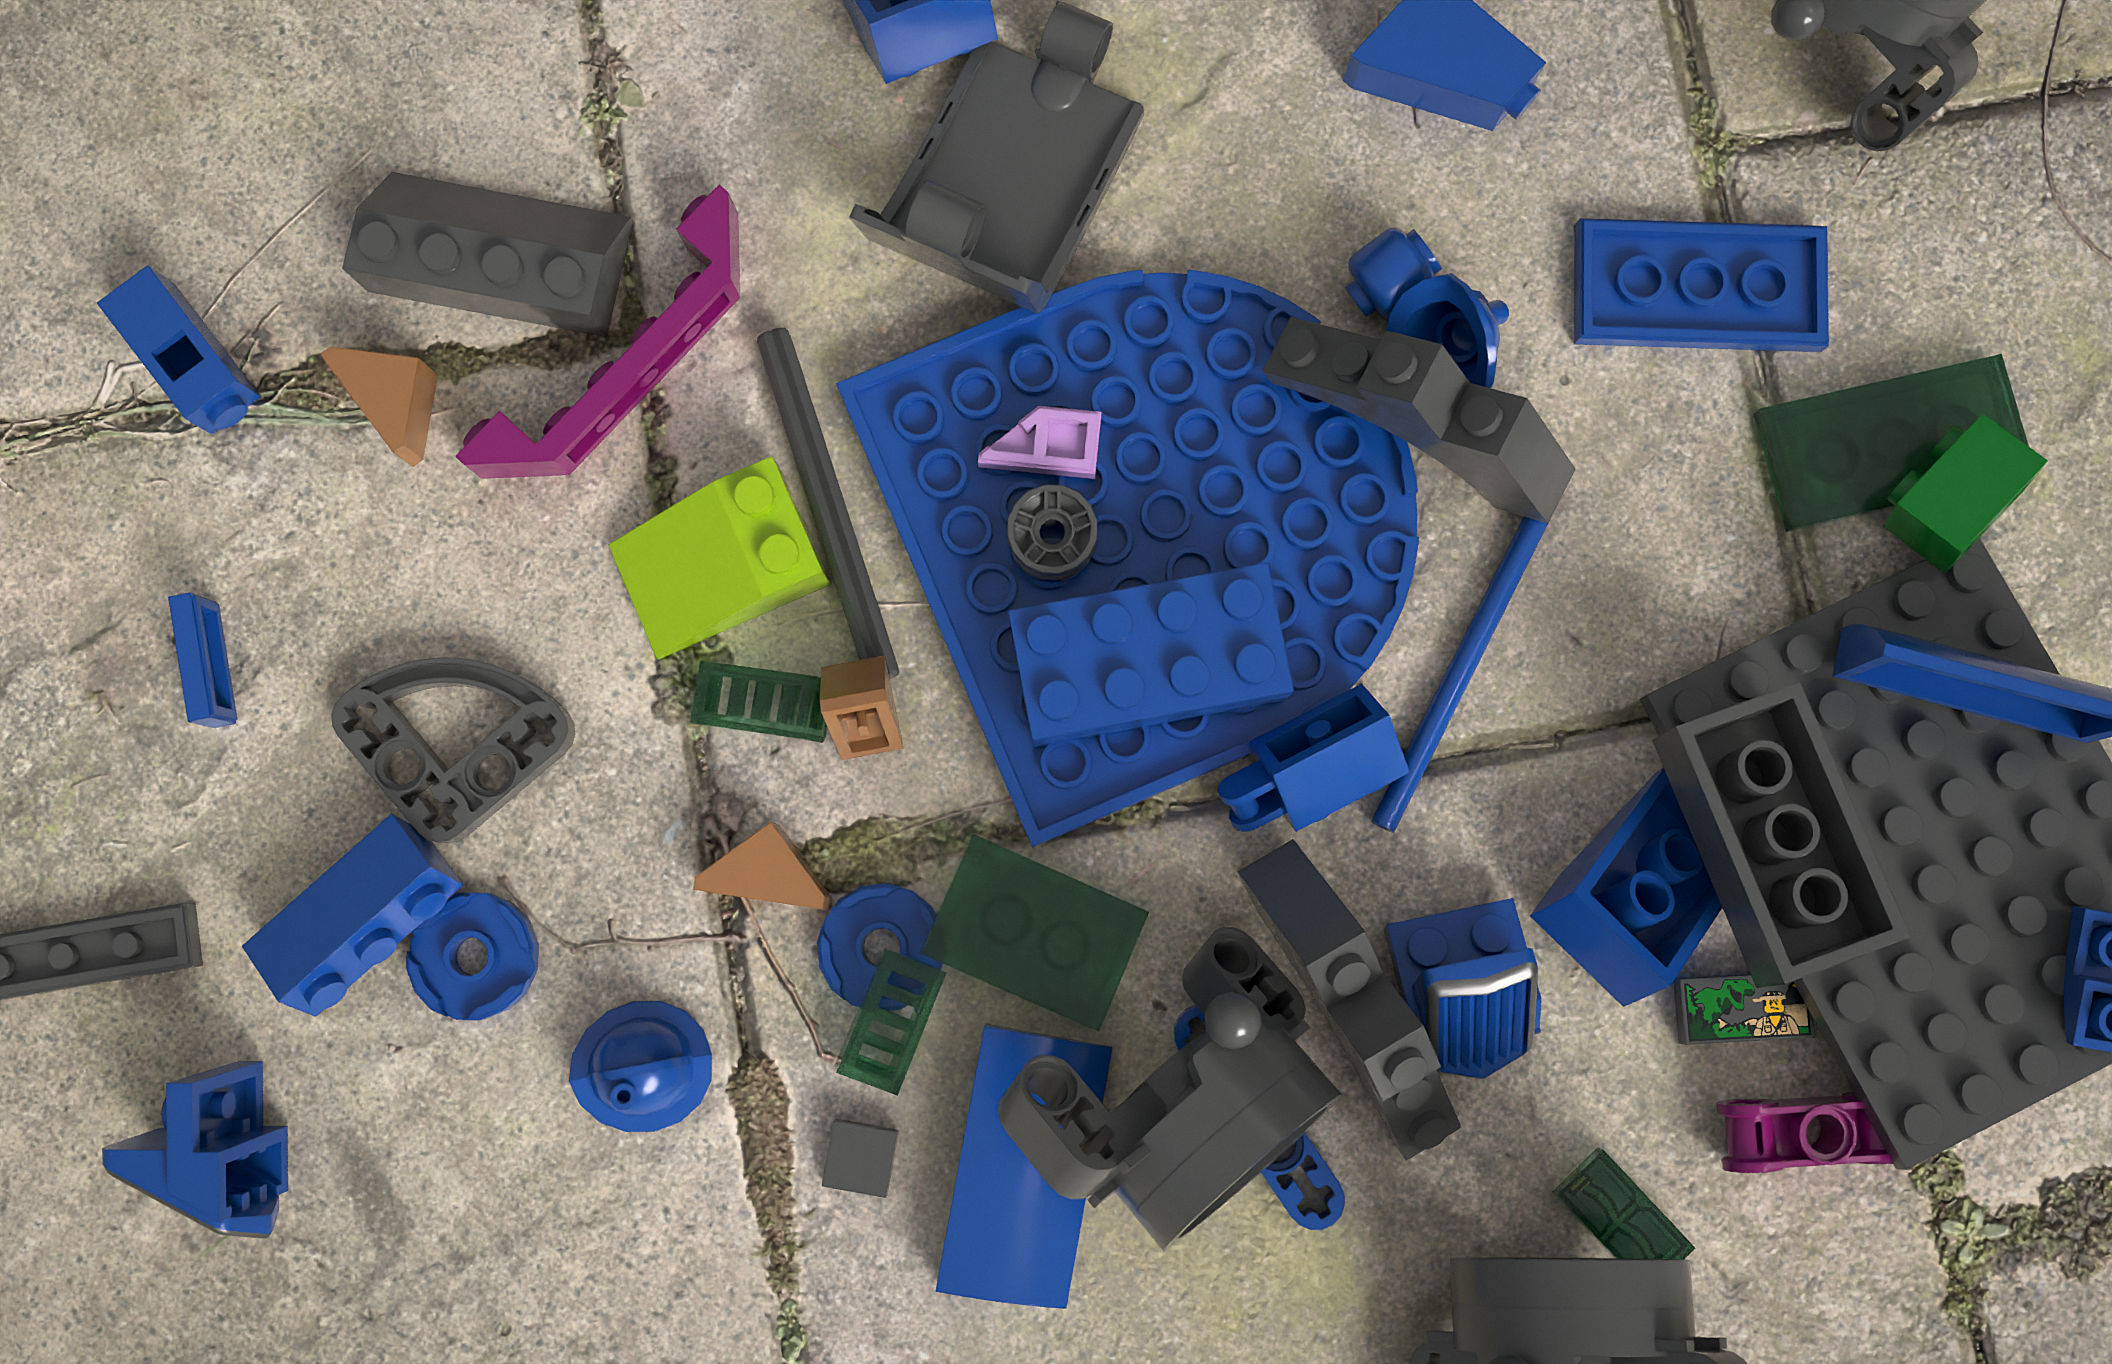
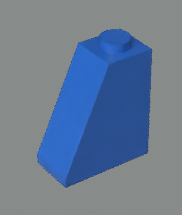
(1447, 62)

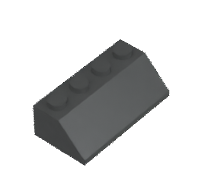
(489, 252)

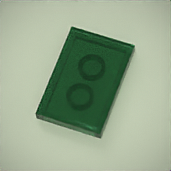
(1034, 932)

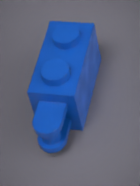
(1316, 764)

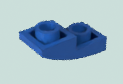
(2089, 979)

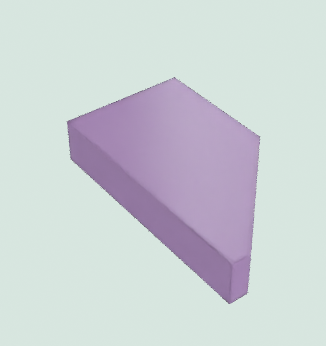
(1048, 443)

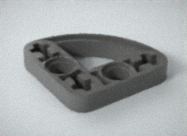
(460, 781)

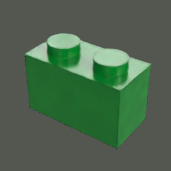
(1963, 492)

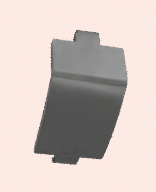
(1013, 164)

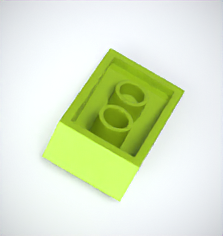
(719, 558)

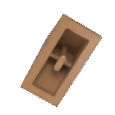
(392, 394)
(860, 708)
(766, 870)

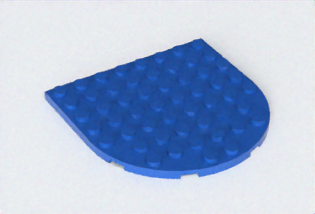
(1191, 479)

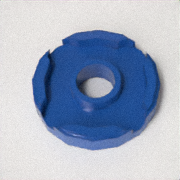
(850, 923)
(510, 962)

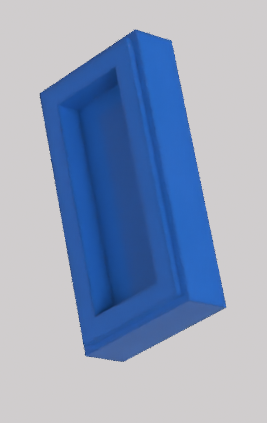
(202, 660)

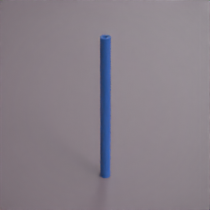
(1459, 672)

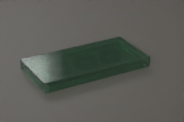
(1854, 445)

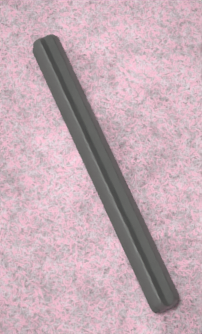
(825, 498)

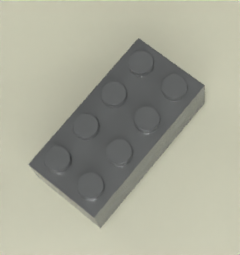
(1780, 837)

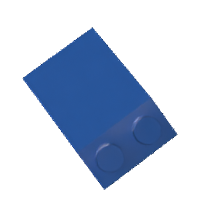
(919, 33)
(1634, 897)

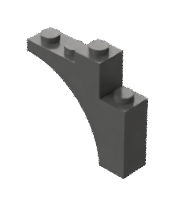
(1427, 401)
(1354, 996)

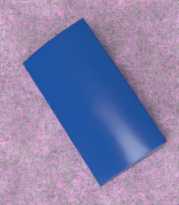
(1974, 683)
(1006, 1226)

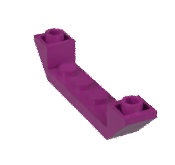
(712, 235)

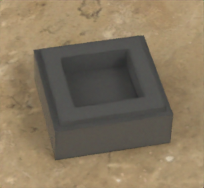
(860, 1158)

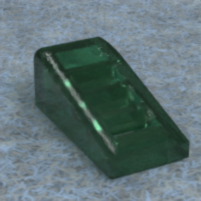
(809, 721)
(874, 1072)

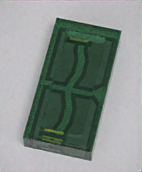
(1619, 1212)

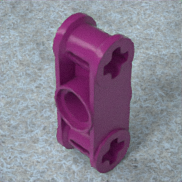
(1772, 1133)

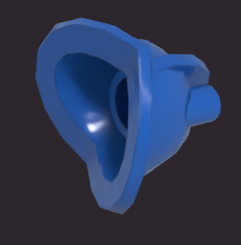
(1457, 317)
(641, 1067)

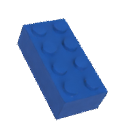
(1151, 654)

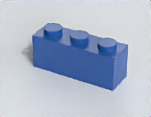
(352, 917)

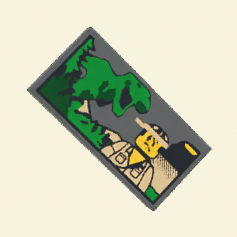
(1736, 1011)

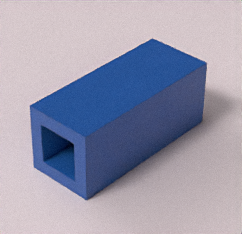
(179, 350)

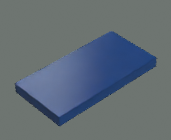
(1701, 285)

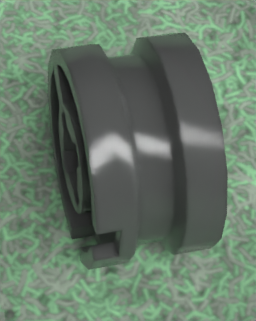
(1046, 508)

